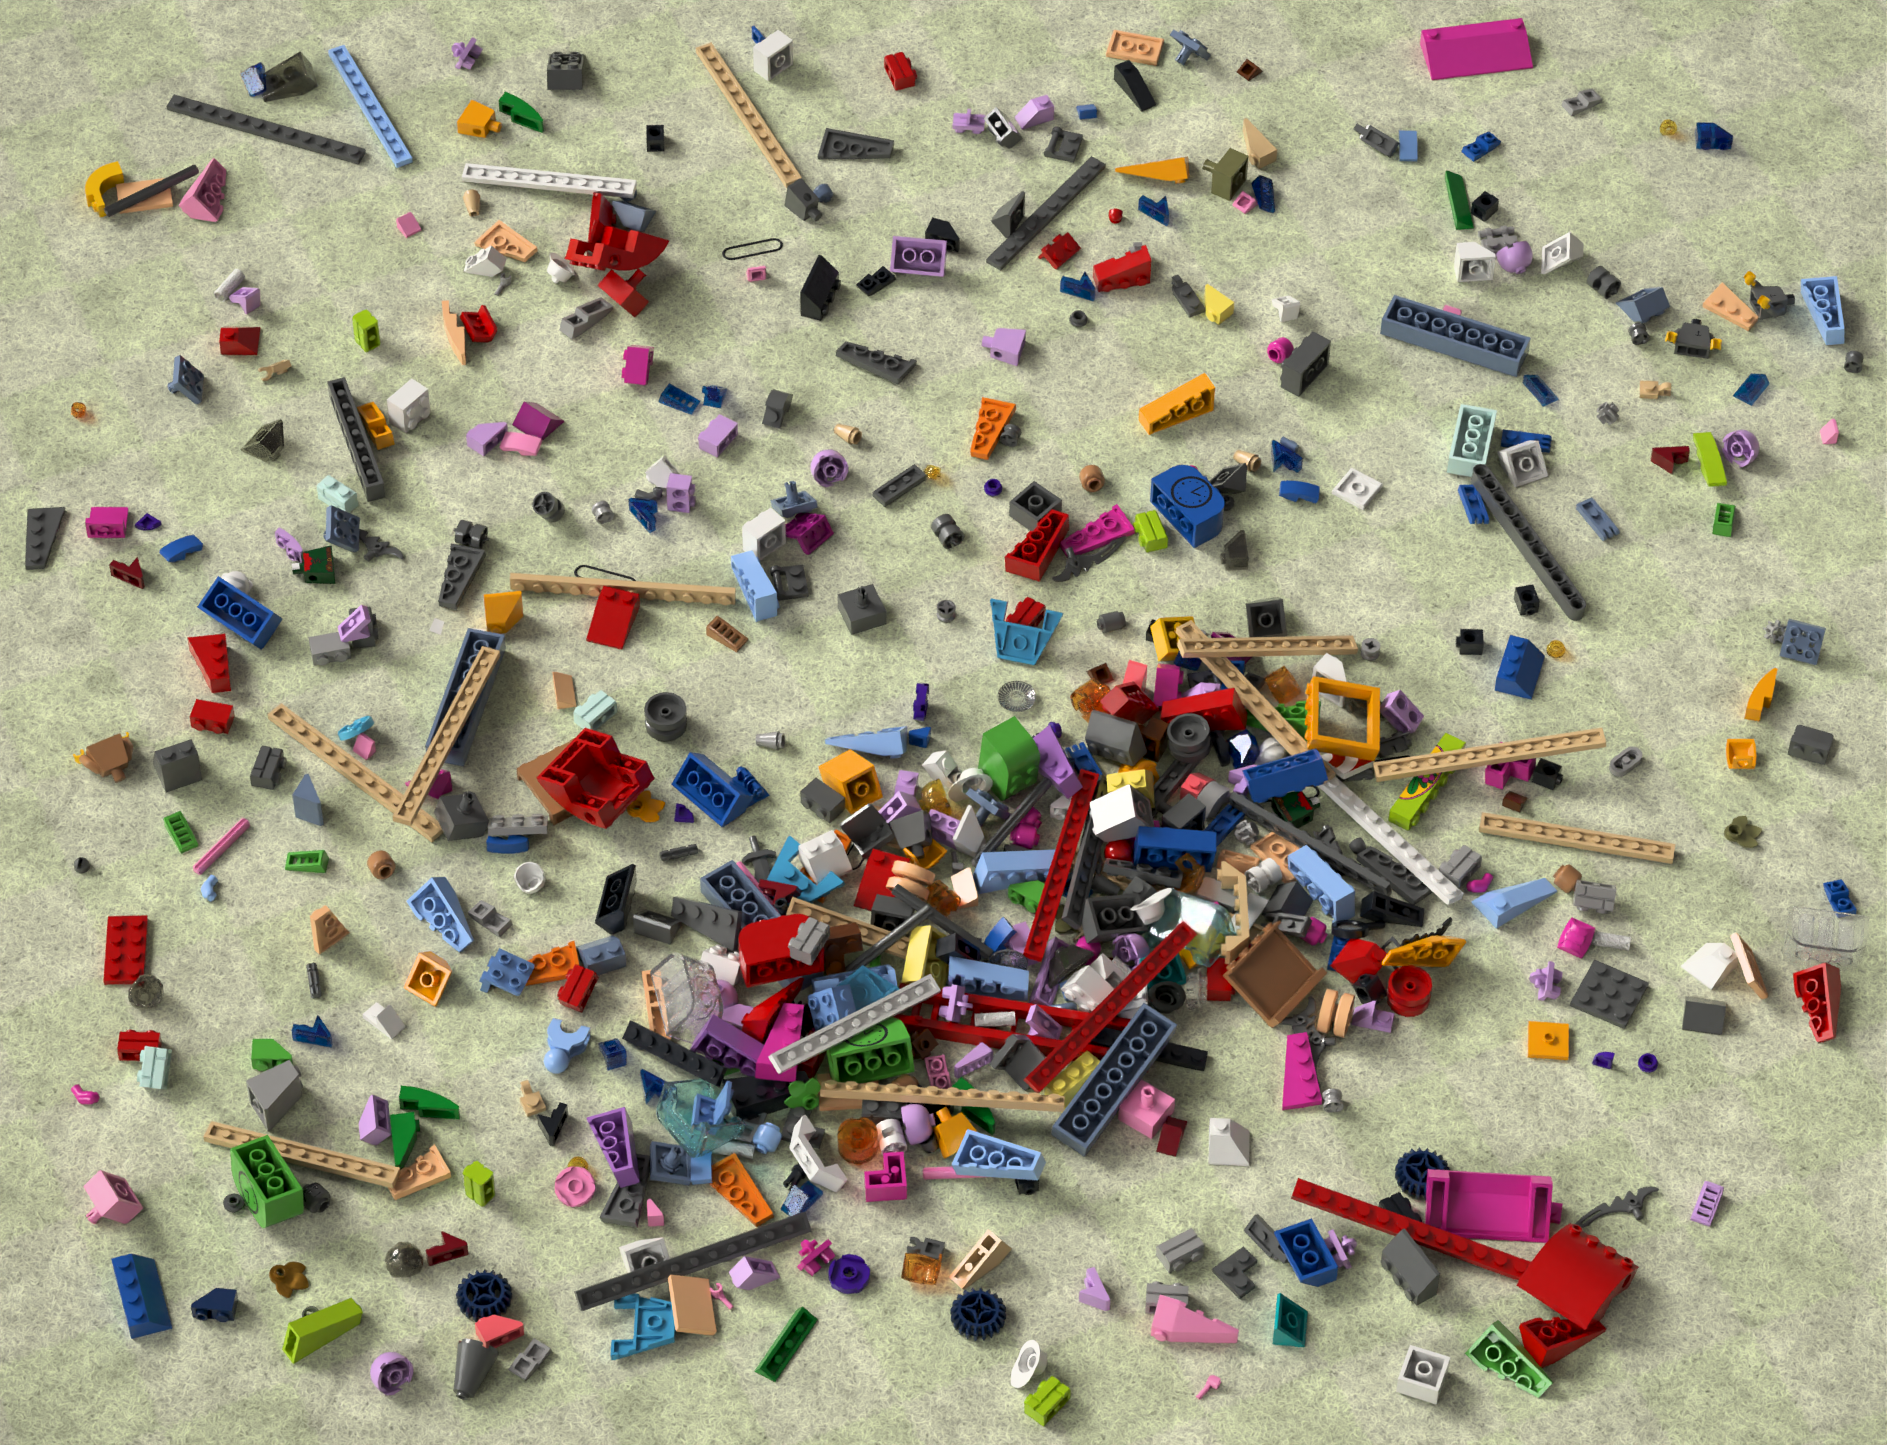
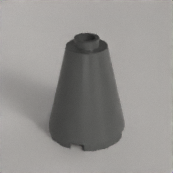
(472, 1366)

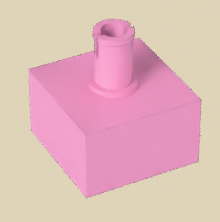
(1146, 1109)
(112, 1198)

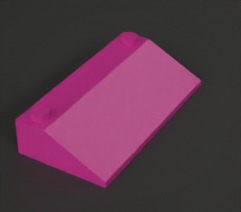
(1476, 49)
(1489, 1205)

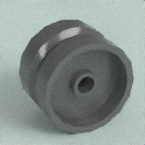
(665, 716)
(1189, 738)

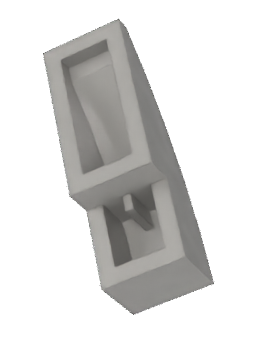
(585, 317)

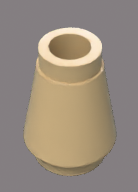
(472, 202)
(848, 433)
(1252, 460)

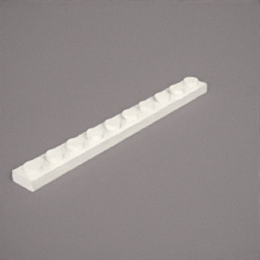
(549, 180)
(1392, 841)
(854, 1024)

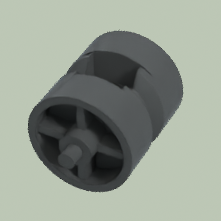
(1604, 282)
(548, 507)
(947, 531)
(467, 533)

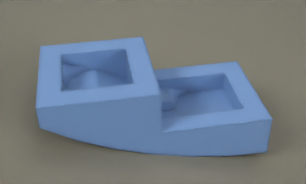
(1407, 145)
(702, 1169)

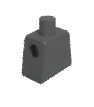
(802, 201)
(913, 832)

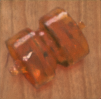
(944, 899)

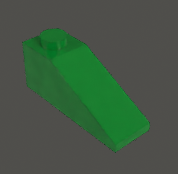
(404, 1136)

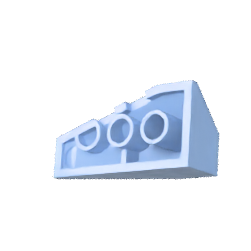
(886, 742)
(1509, 902)
(440, 907)

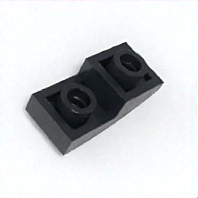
(873, 283)

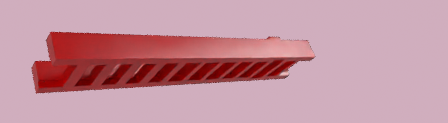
(996, 1038)

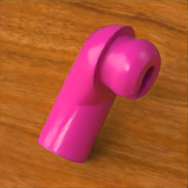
(1479, 886)

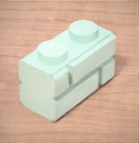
(337, 494)
(595, 711)
(154, 1067)

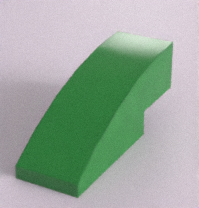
(520, 112)
(427, 1103)
(979, 1115)

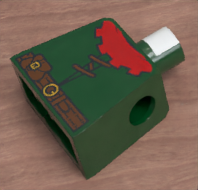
(316, 566)
(1295, 808)

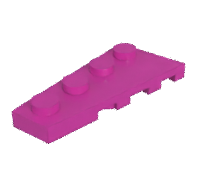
(1099, 533)
(1300, 1077)

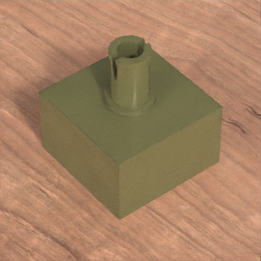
(1228, 173)

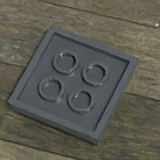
(1609, 994)

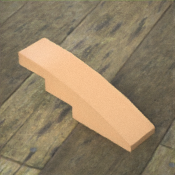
(455, 334)
(653, 1011)

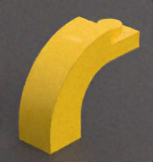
(99, 182)

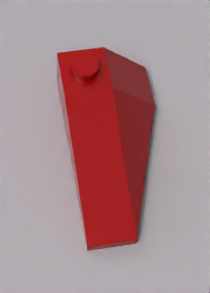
(1821, 994)

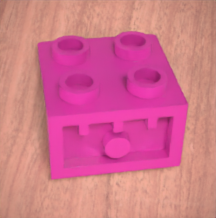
(107, 522)

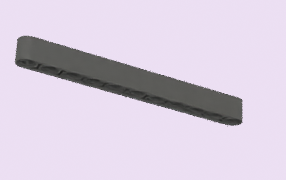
(1528, 542)

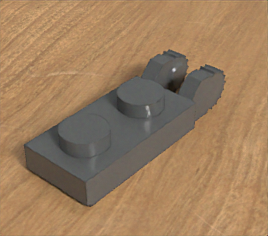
(1290, 924)

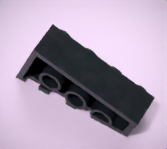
(759, 1096)

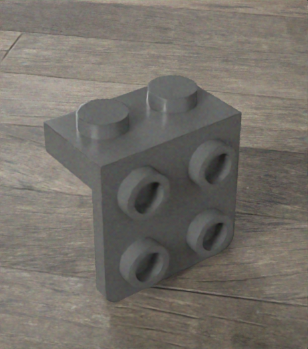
(1810, 744)
(867, 830)
(1018, 1058)

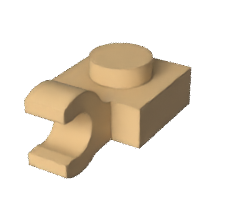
(279, 367)
(1651, 389)
(531, 1102)

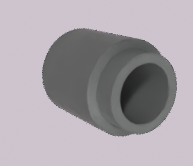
(1111, 621)

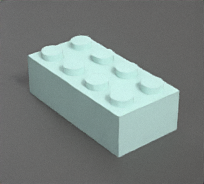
(1471, 439)

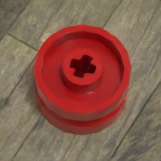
(1409, 991)

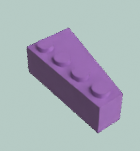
(1055, 763)
(728, 1045)
(617, 1143)

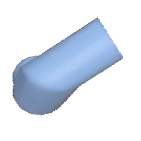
(207, 888)

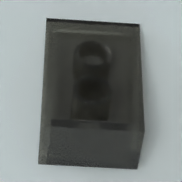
(289, 79)

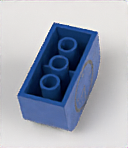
(1188, 503)

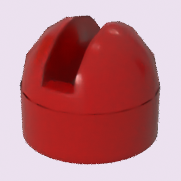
(1115, 215)

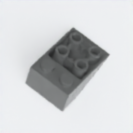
(565, 71)

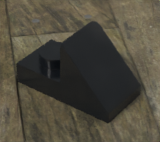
(552, 1126)

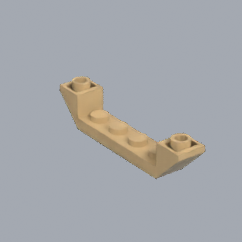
(1233, 879)

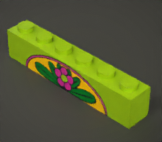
(1422, 789)

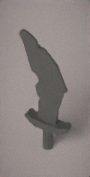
(759, 859)

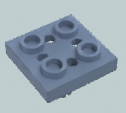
(1189, 46)
(187, 380)
(794, 502)
(338, 528)
(1802, 635)
(988, 805)
(671, 1159)

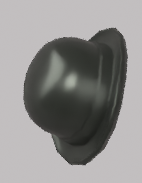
(1166, 996)

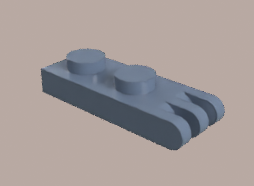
(1597, 519)

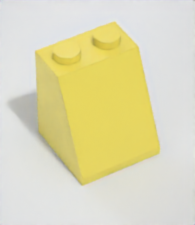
(1139, 779)

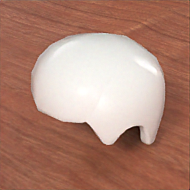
(530, 873)

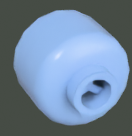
(767, 1138)

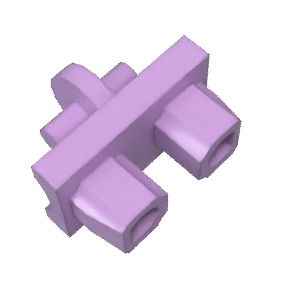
(471, 49)
(968, 122)
(1544, 981)
(957, 1003)
(1346, 1246)

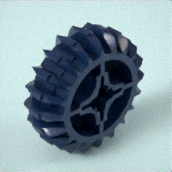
(1411, 1167)
(483, 1290)
(992, 1315)

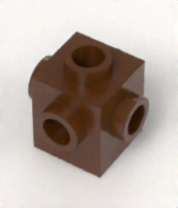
(922, 1043)

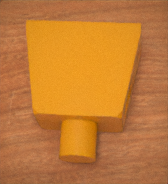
(478, 120)
(951, 1131)

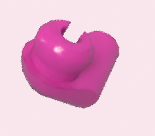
(84, 1097)

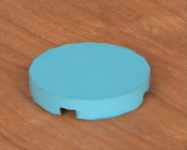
(358, 726)

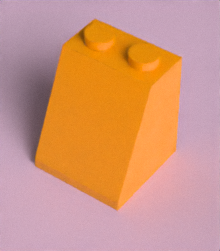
(853, 779)

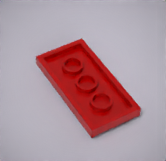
(125, 949)

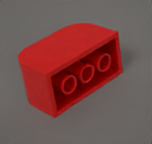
(766, 954)

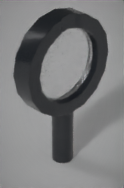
(1354, 929)

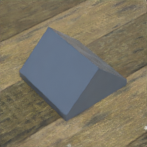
(307, 803)

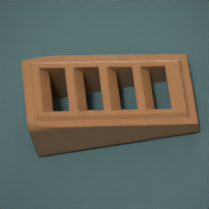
(715, 629)

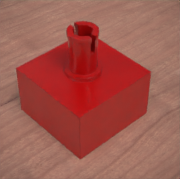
(625, 291)

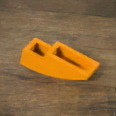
(376, 425)
(1761, 696)

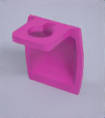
(1576, 937)

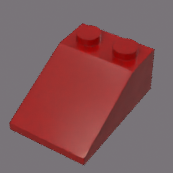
(613, 617)
(876, 877)

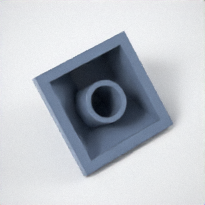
(633, 216)

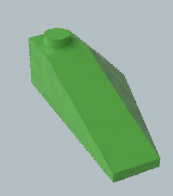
(1294, 715)
(1505, 1355)

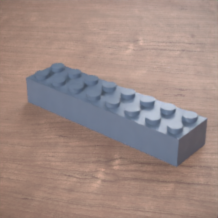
(1455, 335)
(468, 652)
(734, 890)
(1113, 1079)

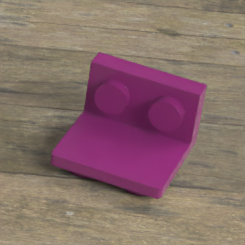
(809, 530)

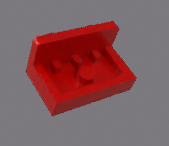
(1059, 252)
(479, 325)

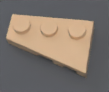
(507, 242)
(1730, 307)
(326, 929)
(421, 1174)

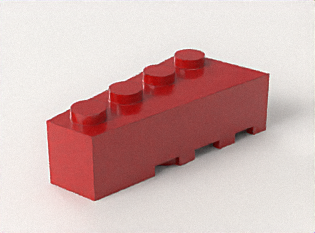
(1219, 708)

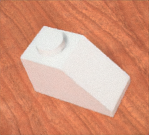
(660, 471)

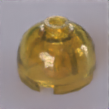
(934, 798)

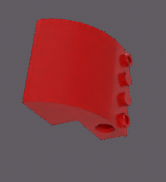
(617, 250)
(595, 778)
(1577, 1275)

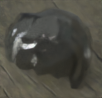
(146, 992)
(404, 1260)

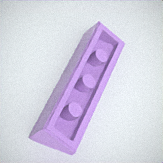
(1041, 992)

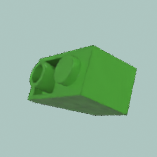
(1026, 894)
(268, 1054)

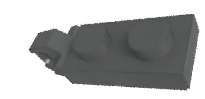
(1377, 139)
(1186, 297)
(1264, 1237)

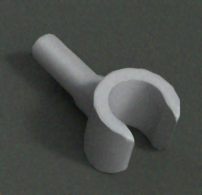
(503, 282)
(956, 867)

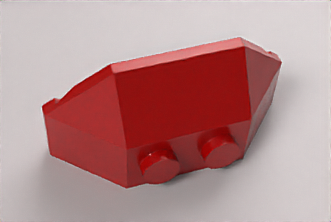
(601, 216)

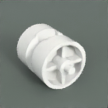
(1263, 875)
(891, 1136)

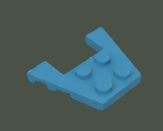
(1020, 641)
(787, 873)
(867, 987)
(652, 1325)

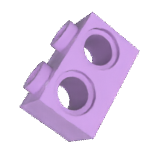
(680, 493)
(1401, 712)

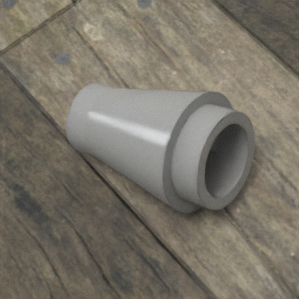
(771, 740)

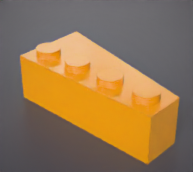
(1179, 405)

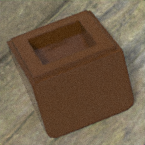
(1249, 70)
(1101, 673)
(1514, 801)

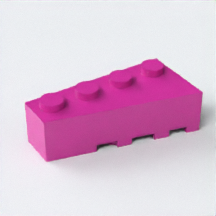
(784, 1032)

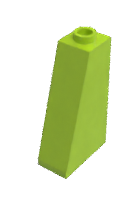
(320, 1328)

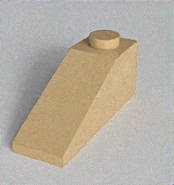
(1259, 149)
(980, 1260)

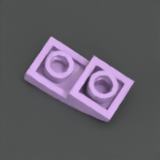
(292, 547)

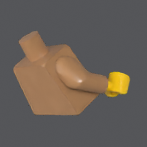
(108, 756)

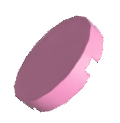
(575, 1186)

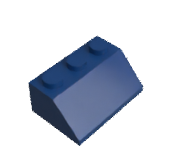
(1519, 668)
(1307, 1253)

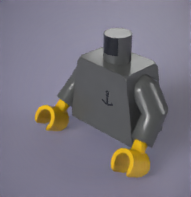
(1767, 300)
(1693, 340)

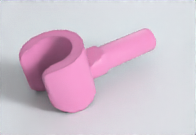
(719, 1295)
(1213, 1381)

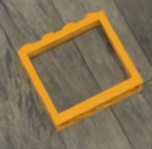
(1341, 746)

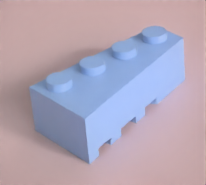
(1000, 869)
(1323, 883)
(989, 979)
(828, 981)

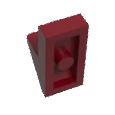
(1667, 456)
(130, 574)
(779, 890)
(1171, 1136)
(451, 1249)

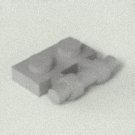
(1497, 244)

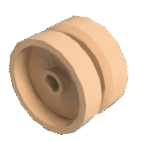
(911, 878)
(1339, 1013)

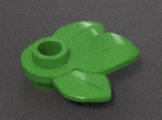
(804, 1094)

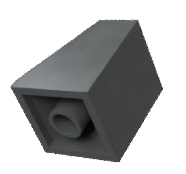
(177, 765)

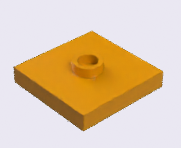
(1548, 1040)

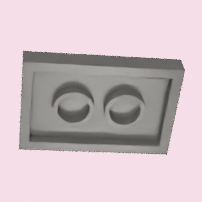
(517, 825)

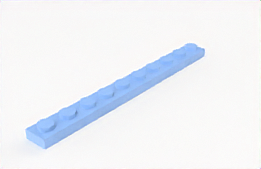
(370, 106)

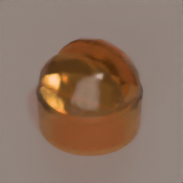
(81, 409)

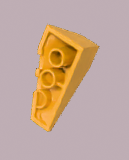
(1169, 170)
(1427, 952)

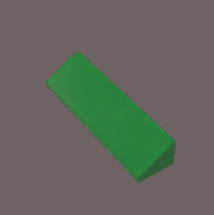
(1458, 201)
(786, 1344)

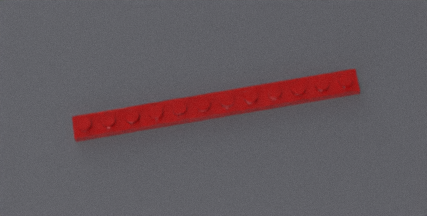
(1060, 867)
(1109, 1007)
(1422, 1233)

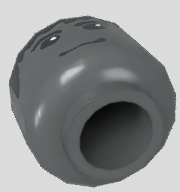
(315, 1197)

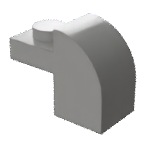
(1213, 797)

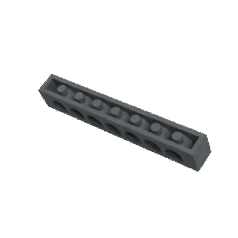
(356, 439)

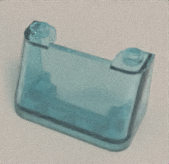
(1206, 918)
(676, 1112)

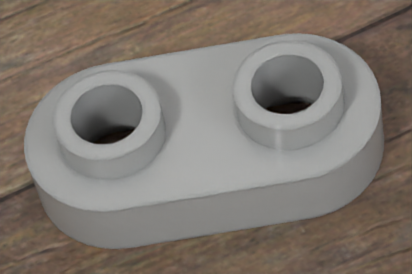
(1624, 762)

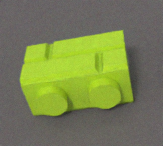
(366, 330)
(1150, 531)
(479, 1183)
(1047, 1400)

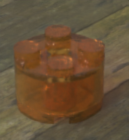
(1088, 697)
(857, 1140)

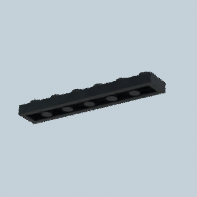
(674, 1053)
(1171, 1054)

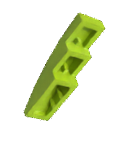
(1710, 459)

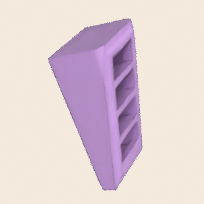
(973, 1060)
(1712, 1192)

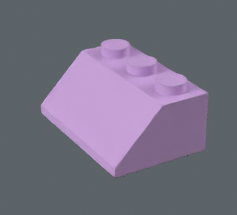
(918, 256)

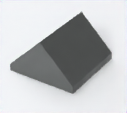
(1289, 899)
(656, 926)
(1703, 1015)

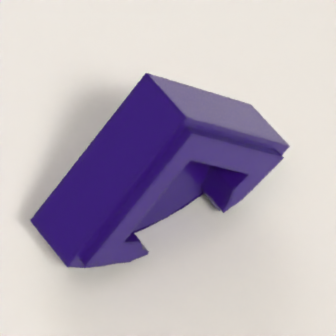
(148, 522)
(683, 814)
(1604, 1059)

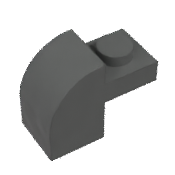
(776, 405)

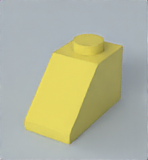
(1217, 305)

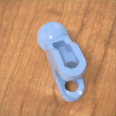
(564, 1046)

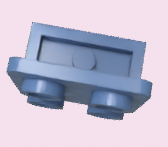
(506, 973)
(831, 1005)
(712, 1110)

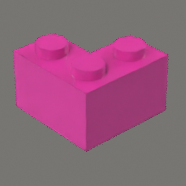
(638, 364)
(1167, 683)
(1498, 774)
(889, 1182)

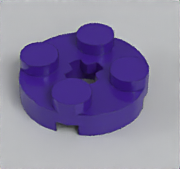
(921, 703)
(849, 1284)

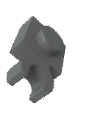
(929, 1247)

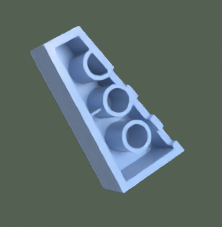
(1825, 307)
(755, 585)
(996, 1158)

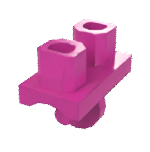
(809, 1262)

